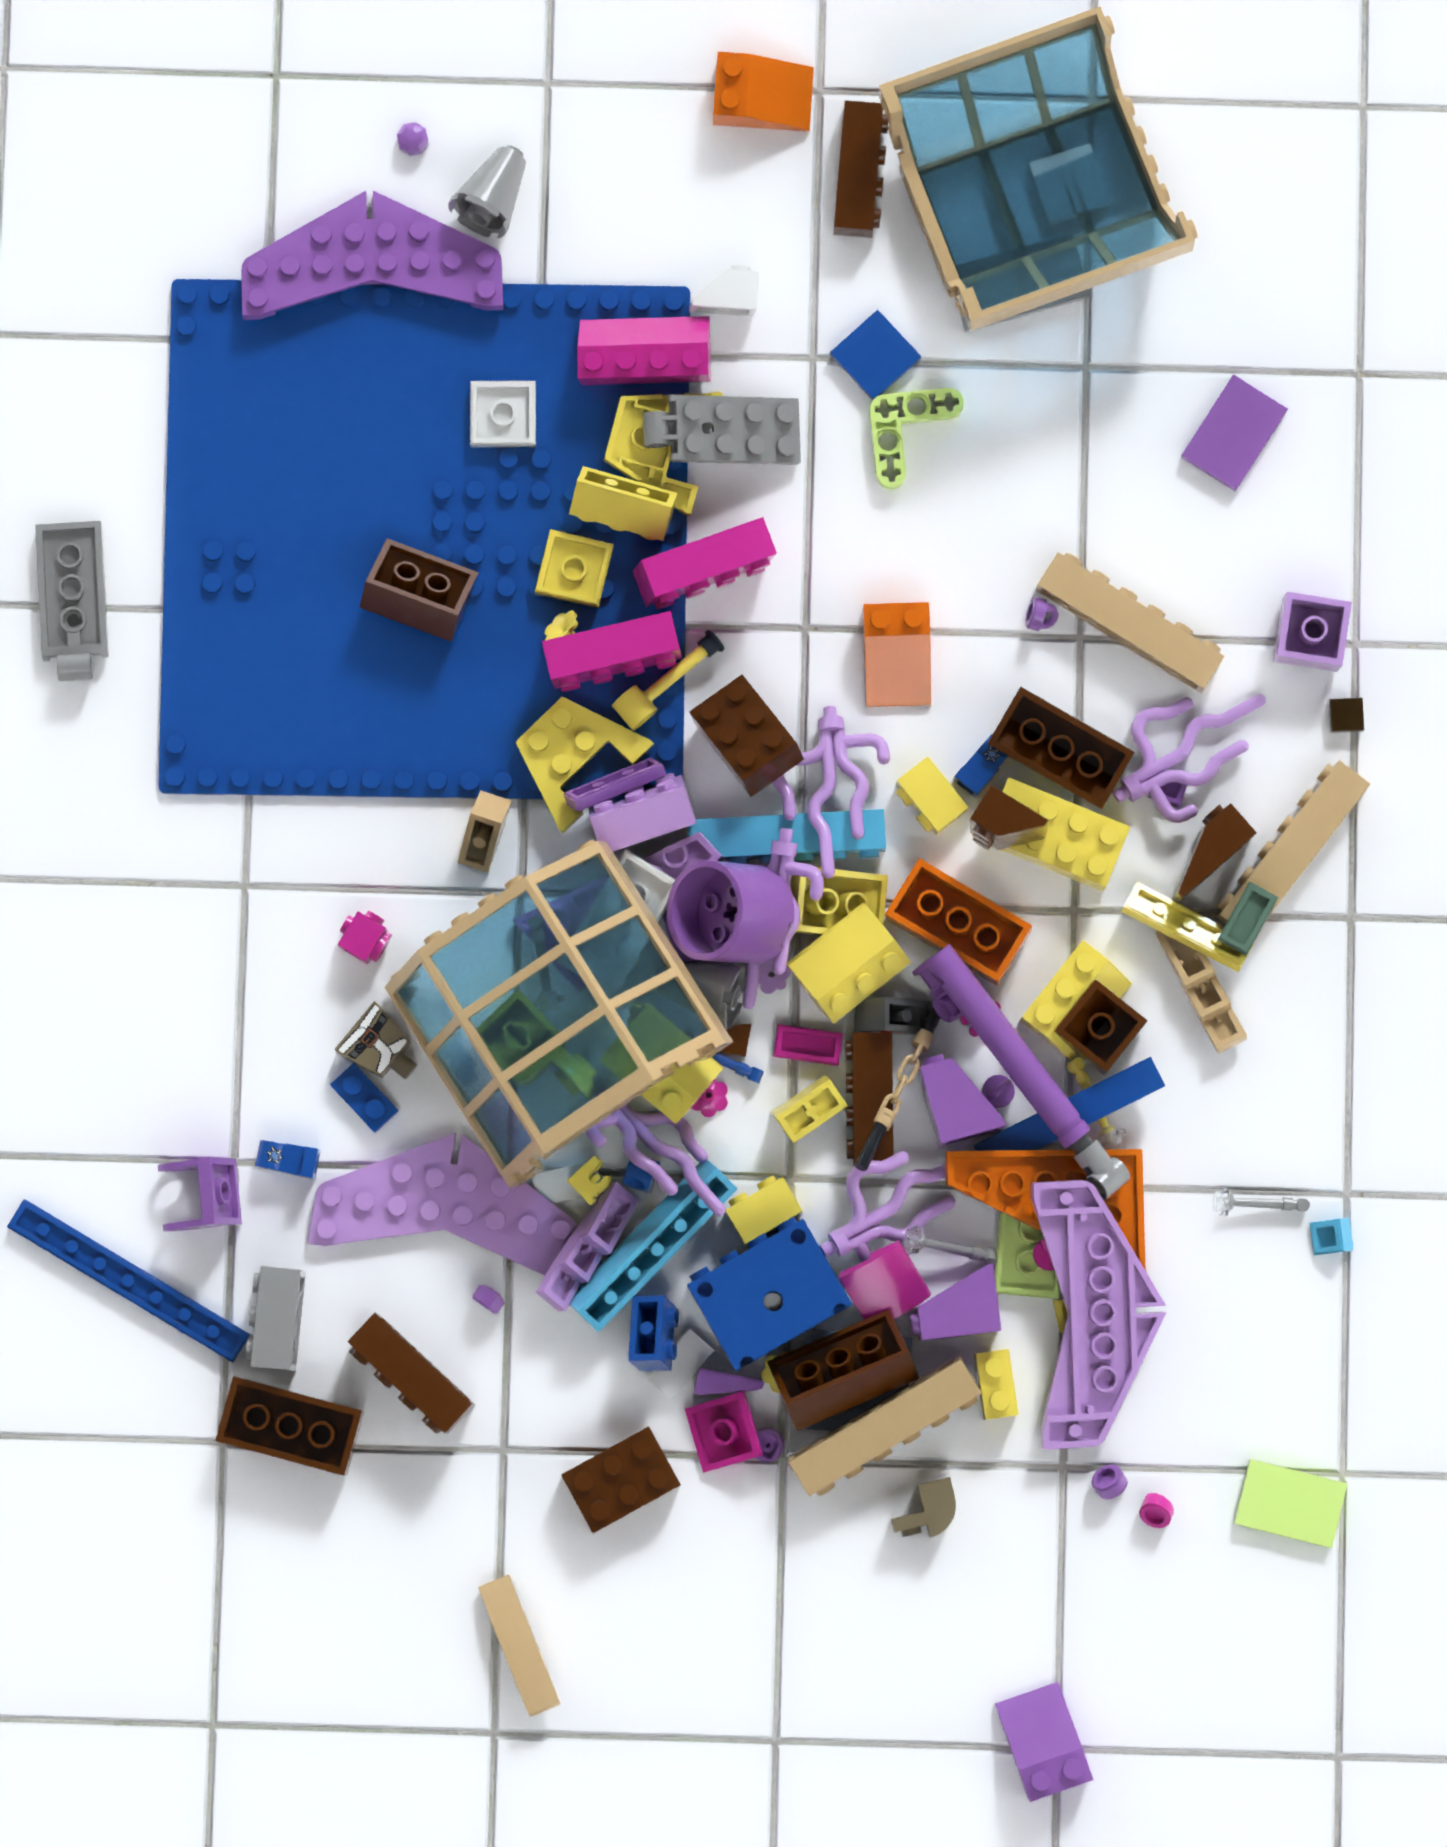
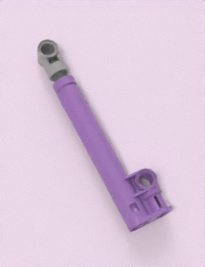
(960, 993)

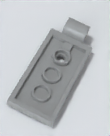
(742, 429)
(68, 585)

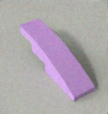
(586, 1246)

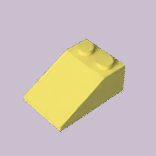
(839, 898)

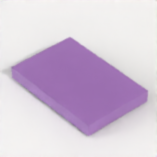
(1234, 432)

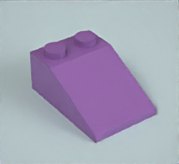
(1043, 1742)

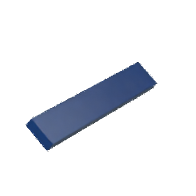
(1091, 1104)

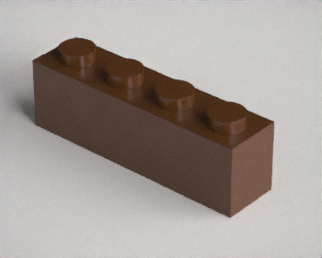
(859, 169)
(869, 1085)

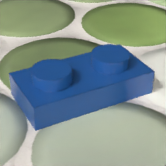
(364, 1098)

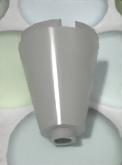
(490, 194)
(721, 988)

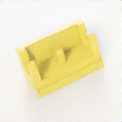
(809, 1108)
(586, 1184)

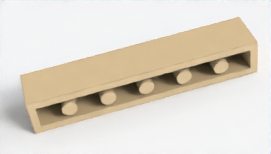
(1130, 622)
(1302, 835)
(884, 1426)

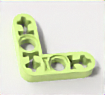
(893, 424)

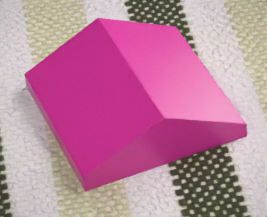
(723, 1431)

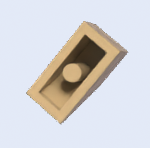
(484, 831)

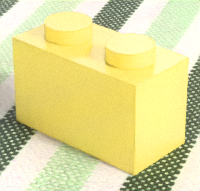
(930, 796)
(763, 1209)
(996, 1384)

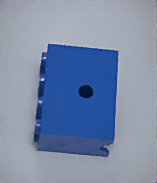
(782, 1265)

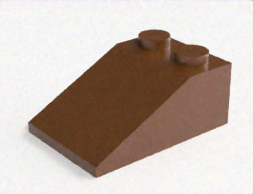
(1217, 842)

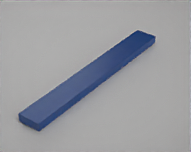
(128, 1280)

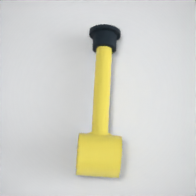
(637, 706)

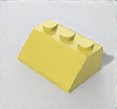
(848, 963)
(1065, 991)
(681, 1090)

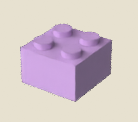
(1312, 631)

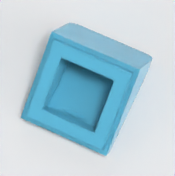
(1331, 1236)

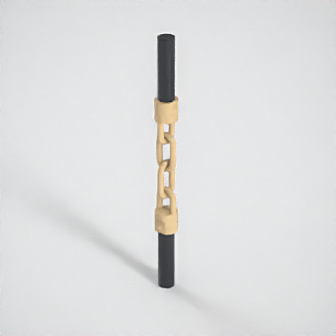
(885, 1116)

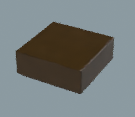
(1346, 715)

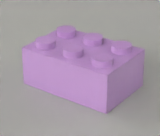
(643, 813)

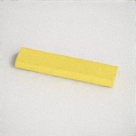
(1181, 925)

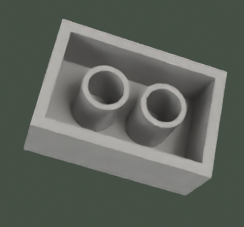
(276, 1318)

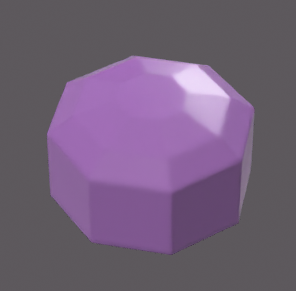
(412, 138)
(488, 1298)

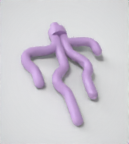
(833, 744)
(1151, 776)
(783, 865)
(635, 1125)
(862, 1225)

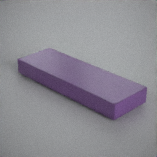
(614, 784)

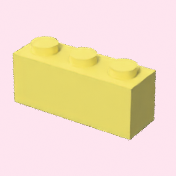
(622, 504)

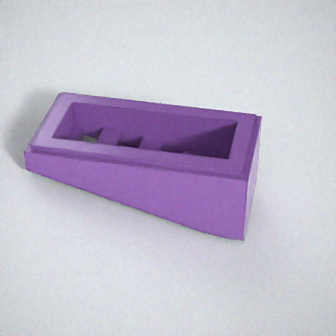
(719, 1382)

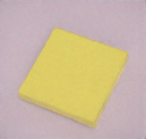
(574, 568)

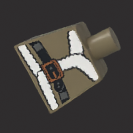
(377, 1044)

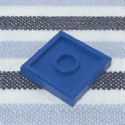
(875, 355)

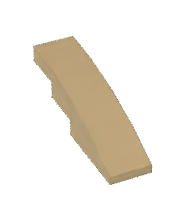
(1204, 993)
(519, 1645)

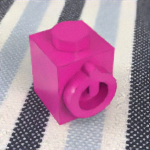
(364, 936)

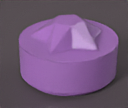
(771, 1443)

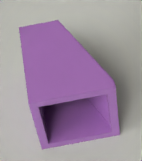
(955, 1103)
(960, 1310)

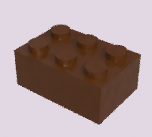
(746, 735)
(620, 1479)

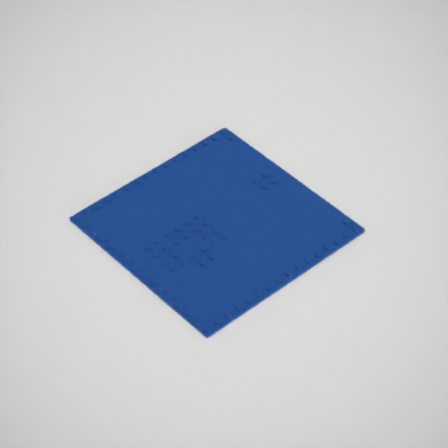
(290, 471)

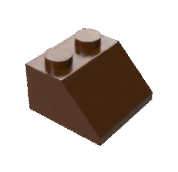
(1100, 1027)

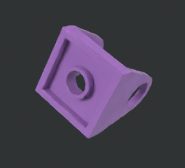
(217, 1192)

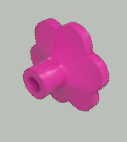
(717, 1102)

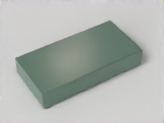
(1247, 918)

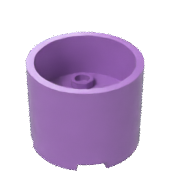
(729, 912)

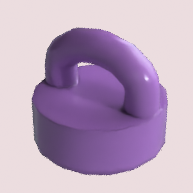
(1036, 614)
(998, 1090)
(1109, 1481)

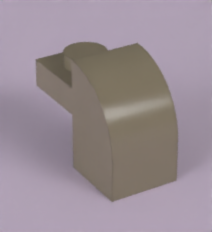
(938, 1509)

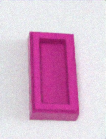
(808, 1045)

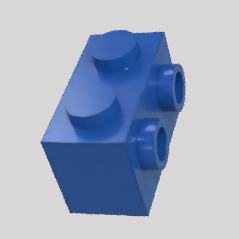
(652, 1333)

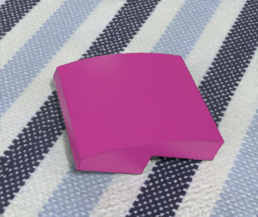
(885, 1283)

